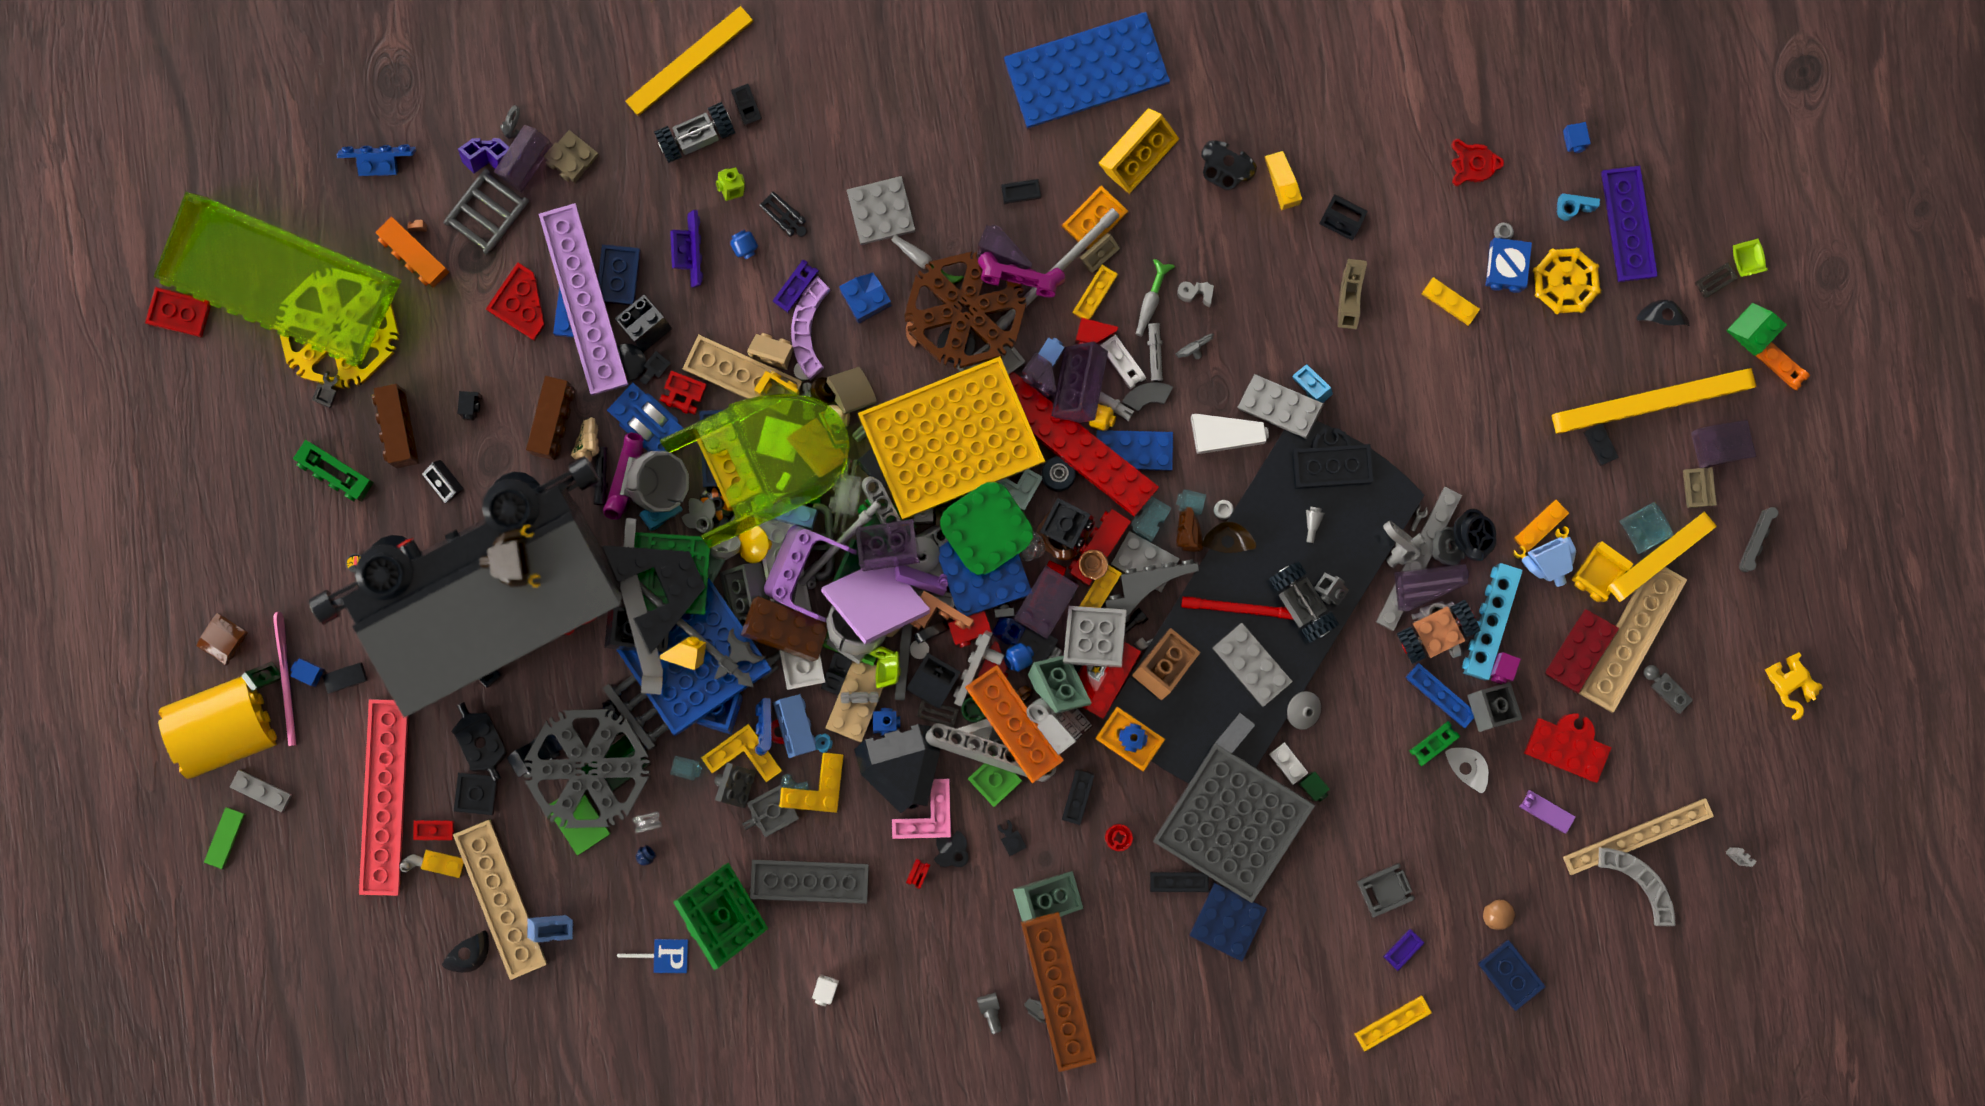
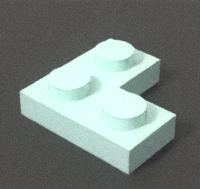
(1024, 489)

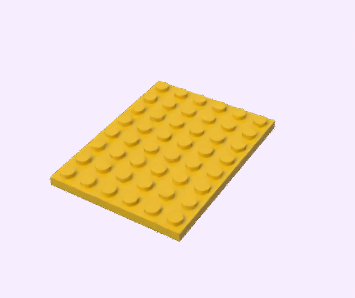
(951, 437)

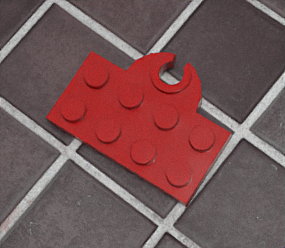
(1569, 747)

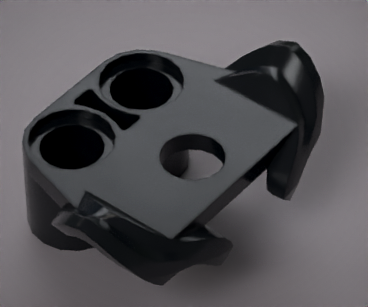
(1213, 155)

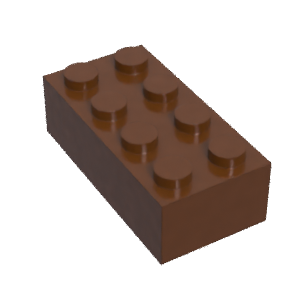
(550, 418)
(395, 426)
(784, 629)

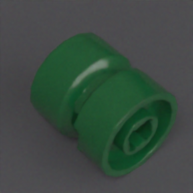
(971, 711)

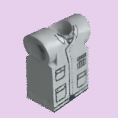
(1058, 728)

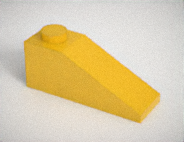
(1283, 180)

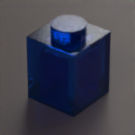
(1008, 631)

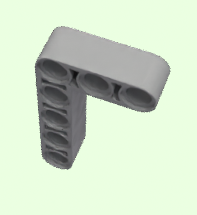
(888, 509)

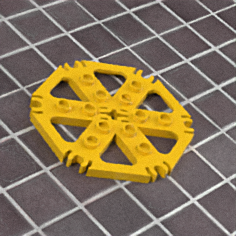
(308, 357)

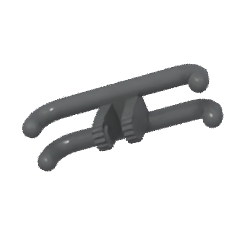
(830, 568)

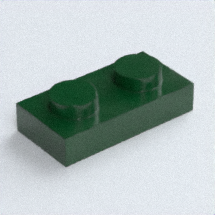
(261, 676)

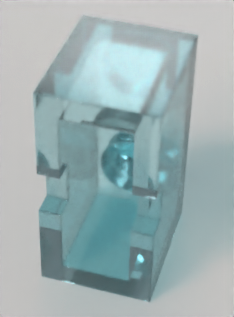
(1147, 523)

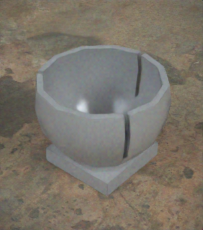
(656, 481)
(845, 640)

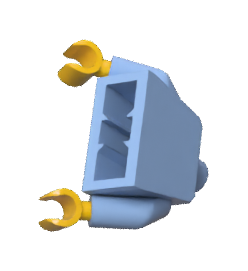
(1551, 559)

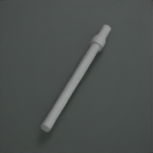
(863, 518)

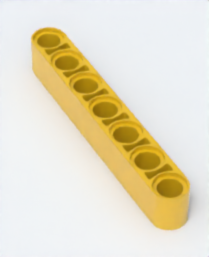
(1662, 556)

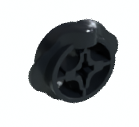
(1475, 534)

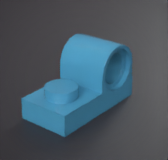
(1575, 202)
(1313, 384)

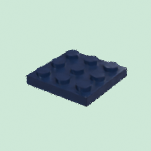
(1227, 922)

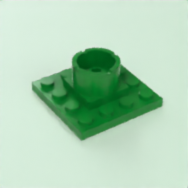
(700, 553)
(720, 915)

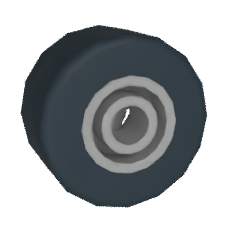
(1055, 479)

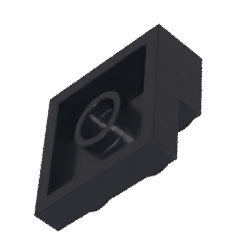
(1068, 525)

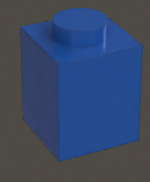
(1576, 137)
(306, 672)

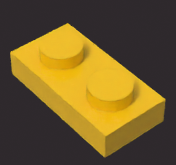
(442, 863)

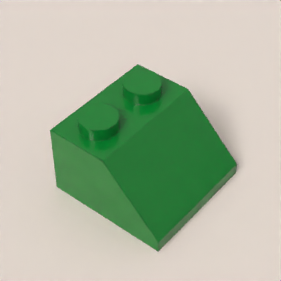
(1756, 328)

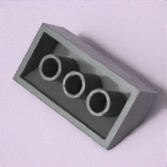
(741, 587)

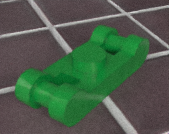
(1434, 743)

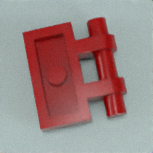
(685, 387)

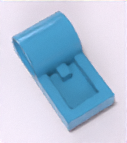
(655, 519)

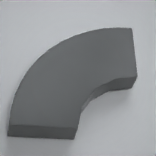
(1147, 394)

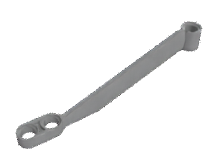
(635, 607)

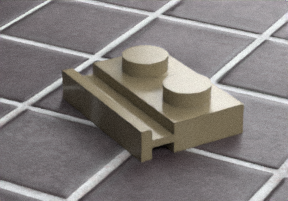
(1699, 487)

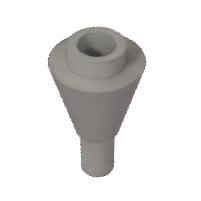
(1314, 518)

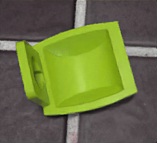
(1749, 257)
(887, 667)

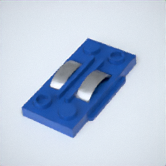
(645, 416)

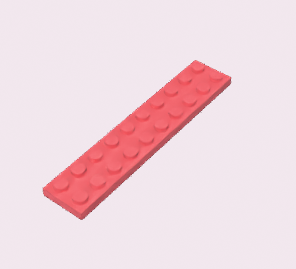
(383, 799)

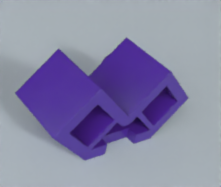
(478, 153)

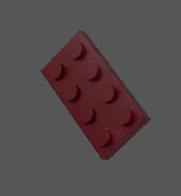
(1581, 651)

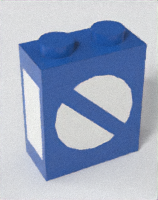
(1508, 264)

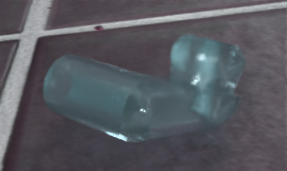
(787, 782)

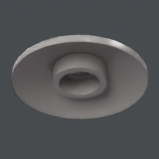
(931, 551)
(1298, 709)

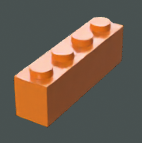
(411, 251)

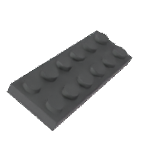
(809, 881)

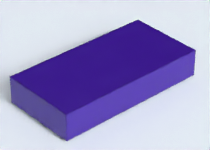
(1403, 949)

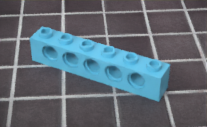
(1511, 577)

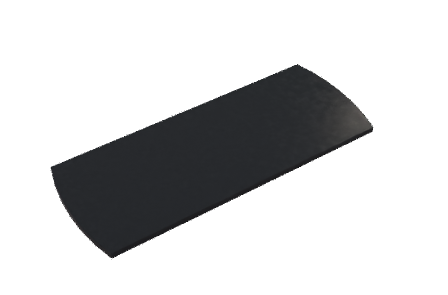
(1273, 511)

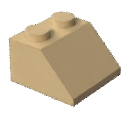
(771, 351)

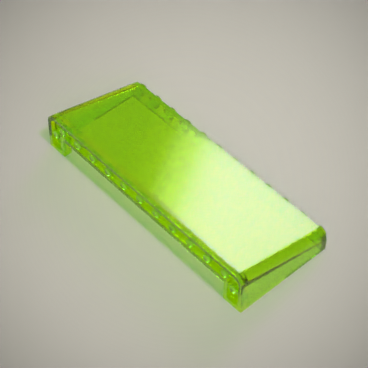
(275, 278)

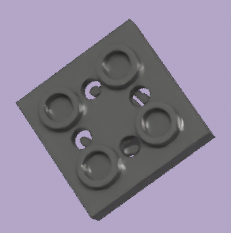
(734, 785)

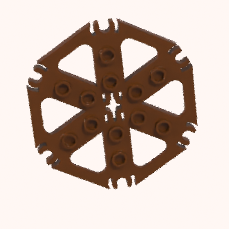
(961, 322)

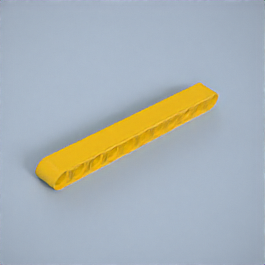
(1653, 400)

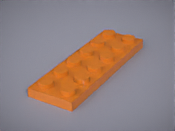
(1010, 721)

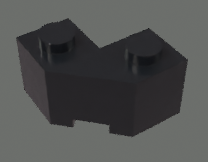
(548, 751)

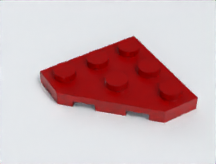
(519, 302)

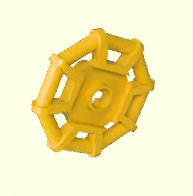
(1574, 272)

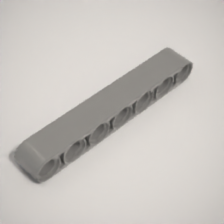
(982, 746)

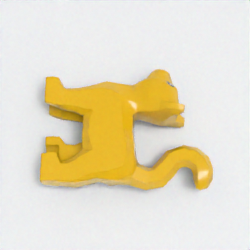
(1788, 682)

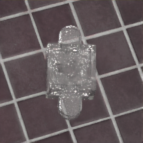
(846, 497)

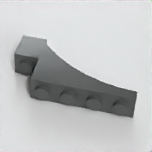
(1140, 583)

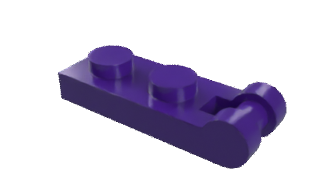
(795, 286)

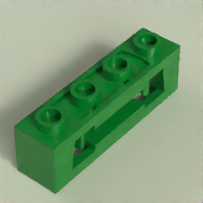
(306, 455)

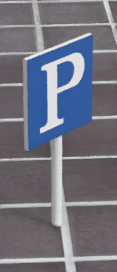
(668, 955)

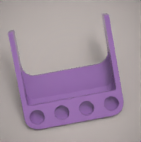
(790, 564)

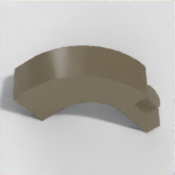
(1350, 294)

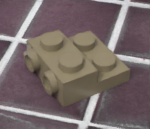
(570, 157)

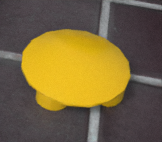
(754, 545)

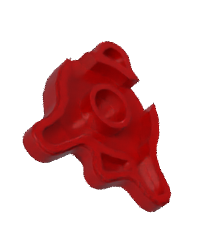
(1474, 163)

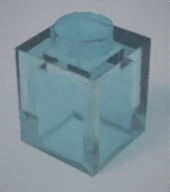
(1191, 499)
(685, 768)

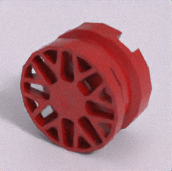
(1118, 837)
(916, 871)

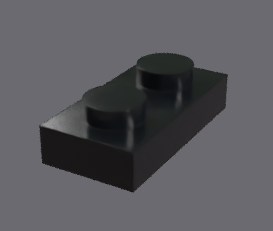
(1601, 444)

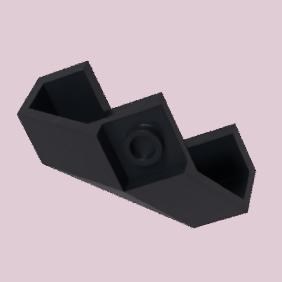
(900, 766)

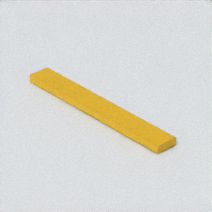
(689, 61)

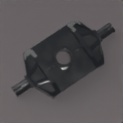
(468, 731)

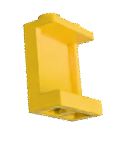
(1600, 570)

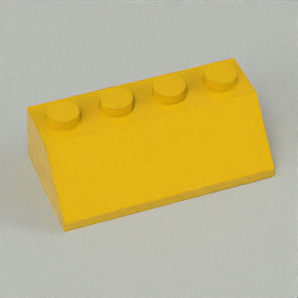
(1139, 150)

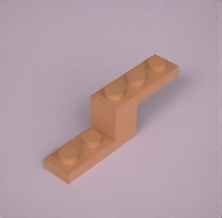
(944, 610)

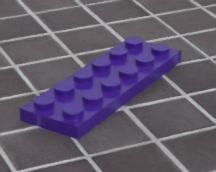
(1629, 224)

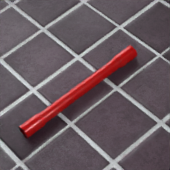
(1198, 603)

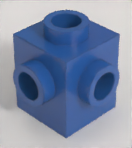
(883, 715)
(1125, 734)

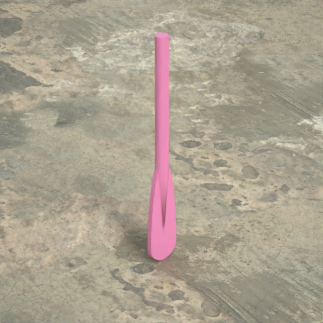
(282, 653)

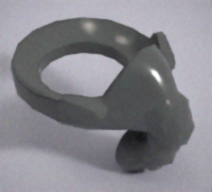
(509, 124)

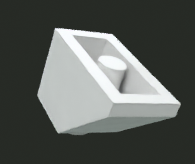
(825, 990)

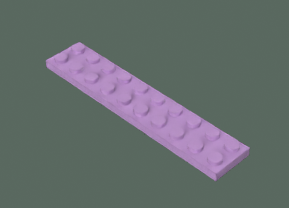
(583, 299)

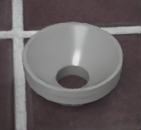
(726, 549)

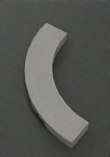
(1646, 878)

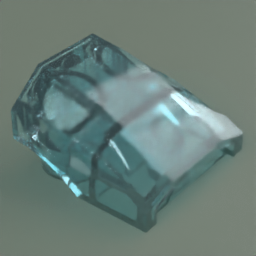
(1647, 527)

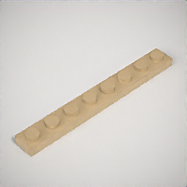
(1640, 835)

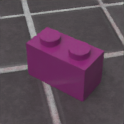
(1504, 668)

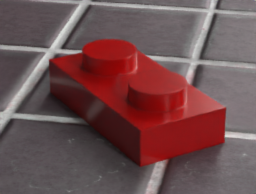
(433, 830)

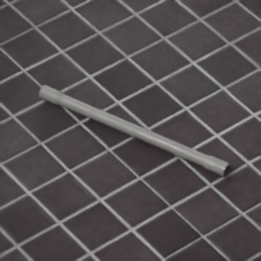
(1104, 223)

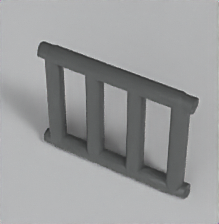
(498, 232)

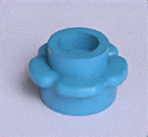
(828, 743)

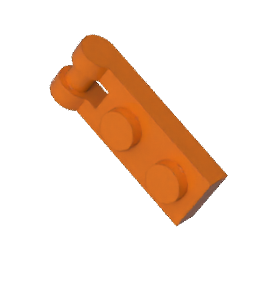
(1783, 366)

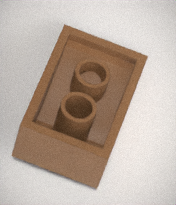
(1166, 664)

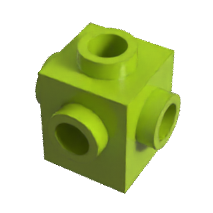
(730, 183)

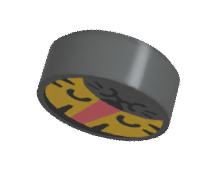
(352, 561)

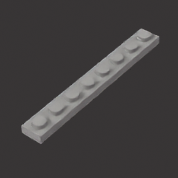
(1436, 521)

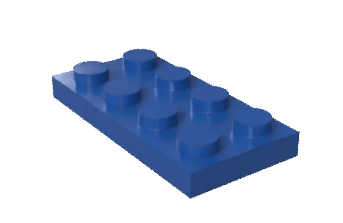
(1141, 448)

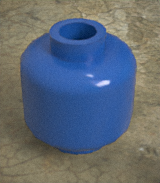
(744, 244)
(1018, 657)

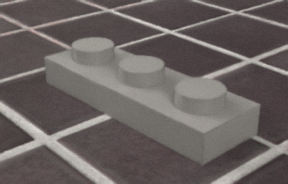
(260, 791)

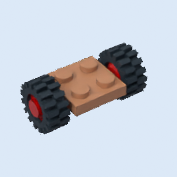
(1438, 631)

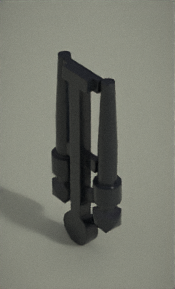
(801, 231)

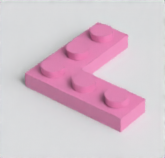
(934, 827)

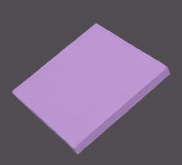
(875, 602)

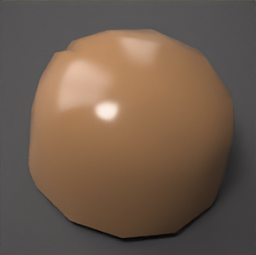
(1093, 564)
(1499, 915)

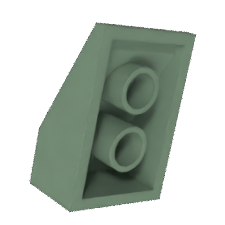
(1058, 684)
(1048, 897)

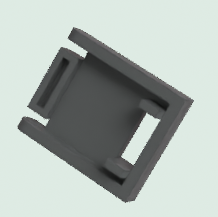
(1388, 889)

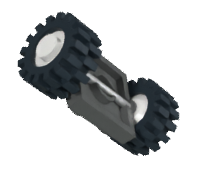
(695, 133)
(1303, 602)

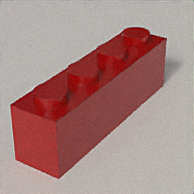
(1103, 540)

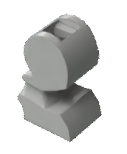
(1188, 292)

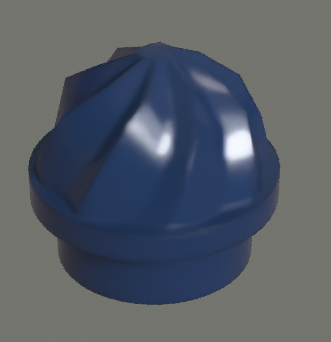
(645, 855)

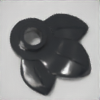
(949, 848)

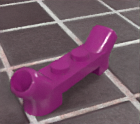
(994, 271)
(616, 503)

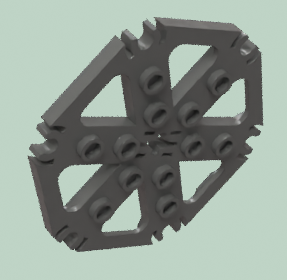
(595, 784)

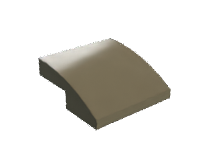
(851, 390)

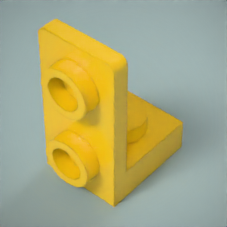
(765, 385)

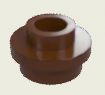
(1024, 693)

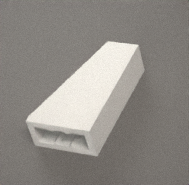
(1223, 433)

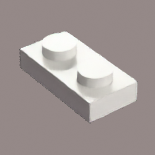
(1288, 763)

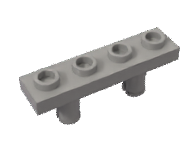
(982, 652)

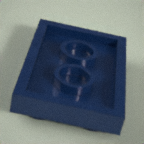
(619, 273)
(1511, 975)

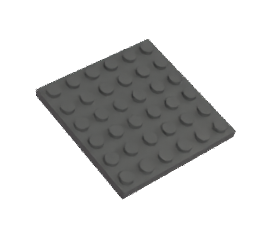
(1233, 822)

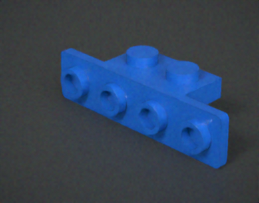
(376, 160)

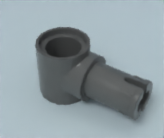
(990, 1008)

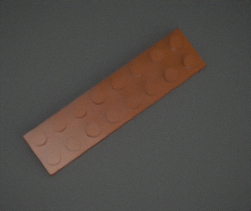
(1058, 991)

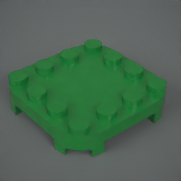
(986, 528)

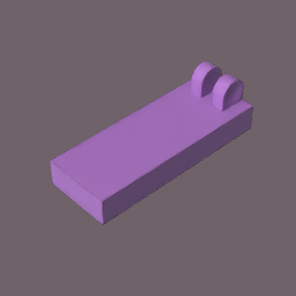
(921, 579)
(1547, 812)

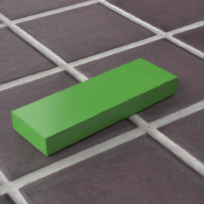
(224, 838)

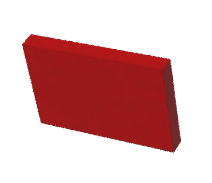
(178, 312)

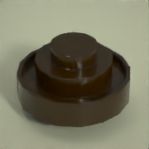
(822, 391)

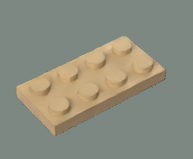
(853, 718)

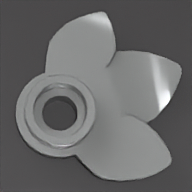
(698, 513)

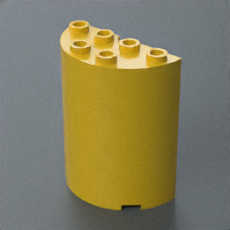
(215, 727)

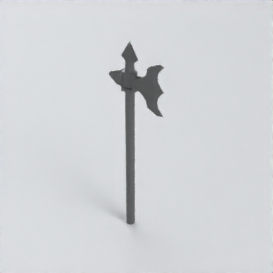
(727, 665)

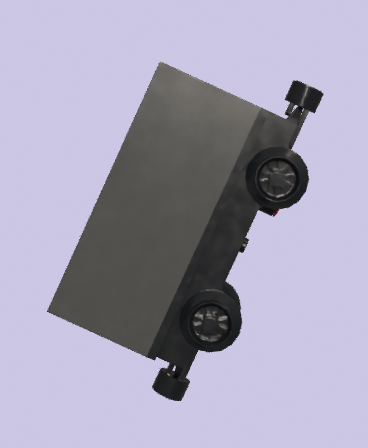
(444, 621)

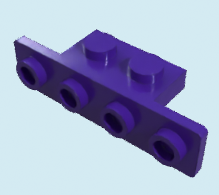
(685, 249)

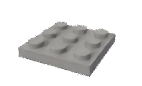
(880, 210)
(1095, 636)

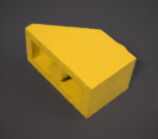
(687, 653)

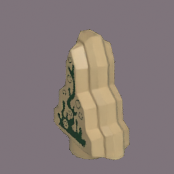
(587, 441)

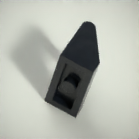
(1340, 223)

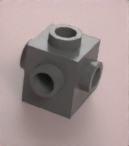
(1331, 589)

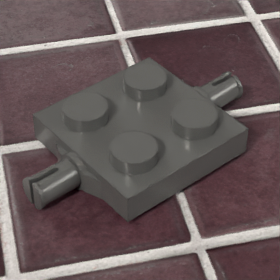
(767, 813)

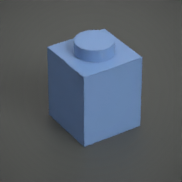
(1052, 350)

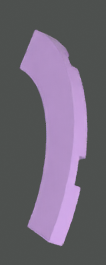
(802, 326)

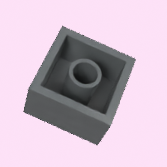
(1494, 707)

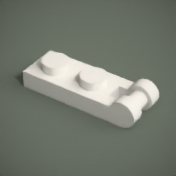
(1123, 361)

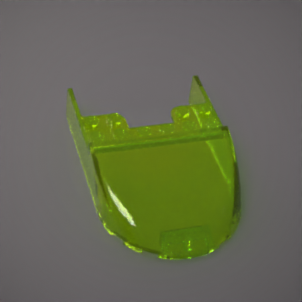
(782, 449)

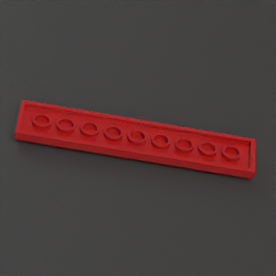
(1084, 451)

